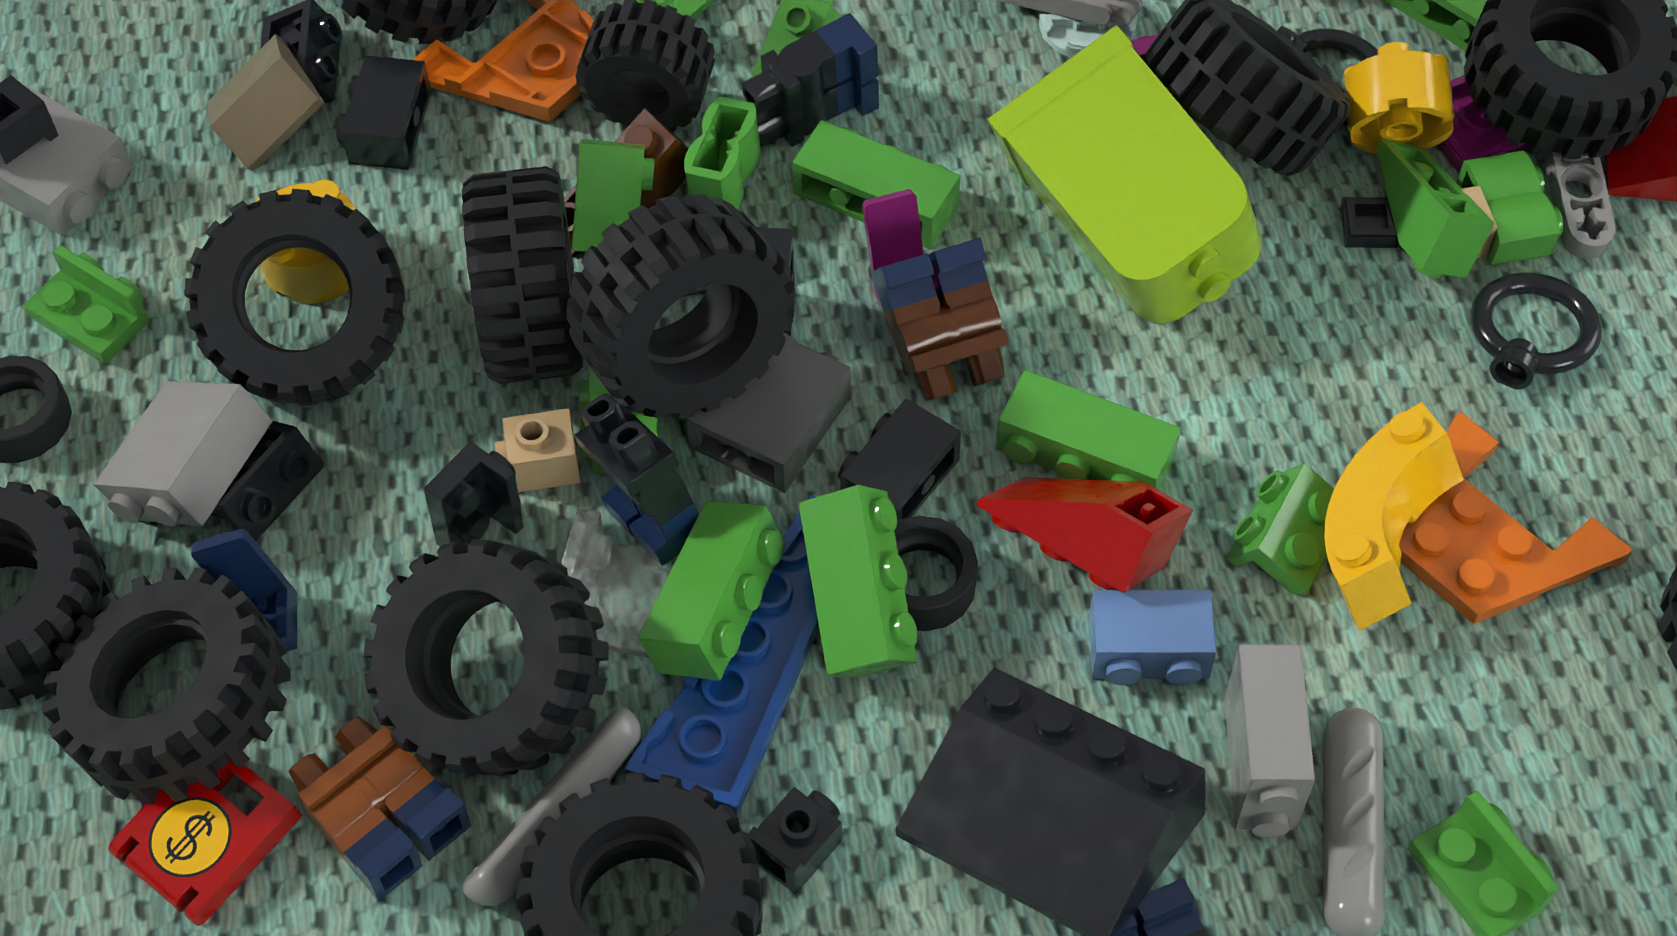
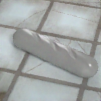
(597, 758)
(1353, 824)

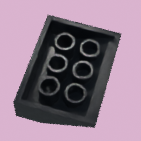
(1053, 805)

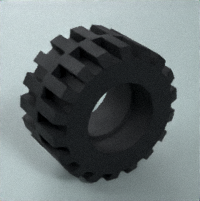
(645, 60)

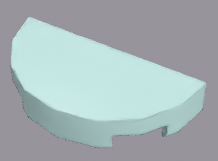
(1073, 35)

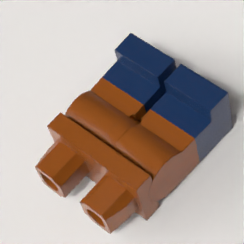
(363, 789)

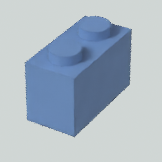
(1151, 635)

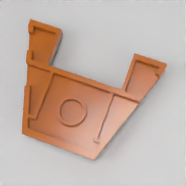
(524, 72)
(1486, 558)

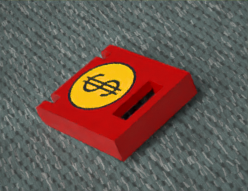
(203, 842)

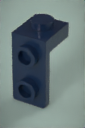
(252, 571)

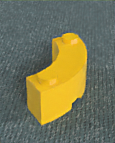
(1375, 500)

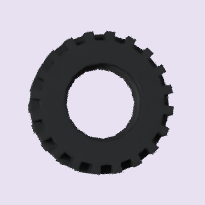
(200, 728)

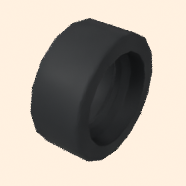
(50, 421)
(949, 541)

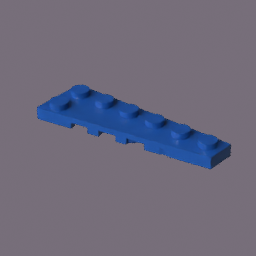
(723, 727)

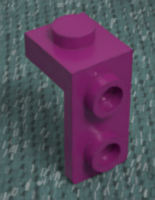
(892, 229)

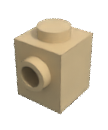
(541, 449)

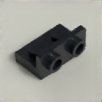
(313, 41)
(269, 480)
(470, 493)

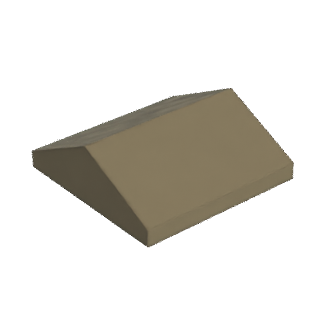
(263, 104)

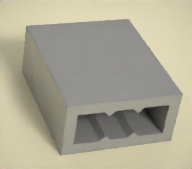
(66, 176)
(183, 453)
(1268, 739)

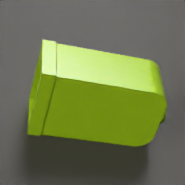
(1132, 180)

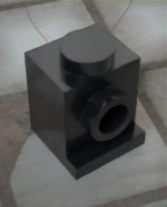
(22, 119)
(797, 856)

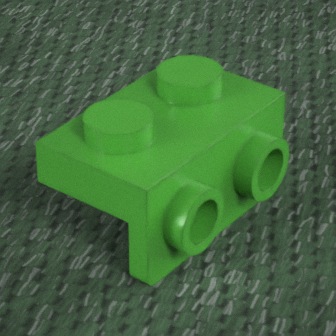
(1286, 528)

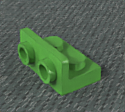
(88, 306)
(1484, 868)

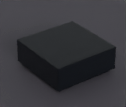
(1368, 223)

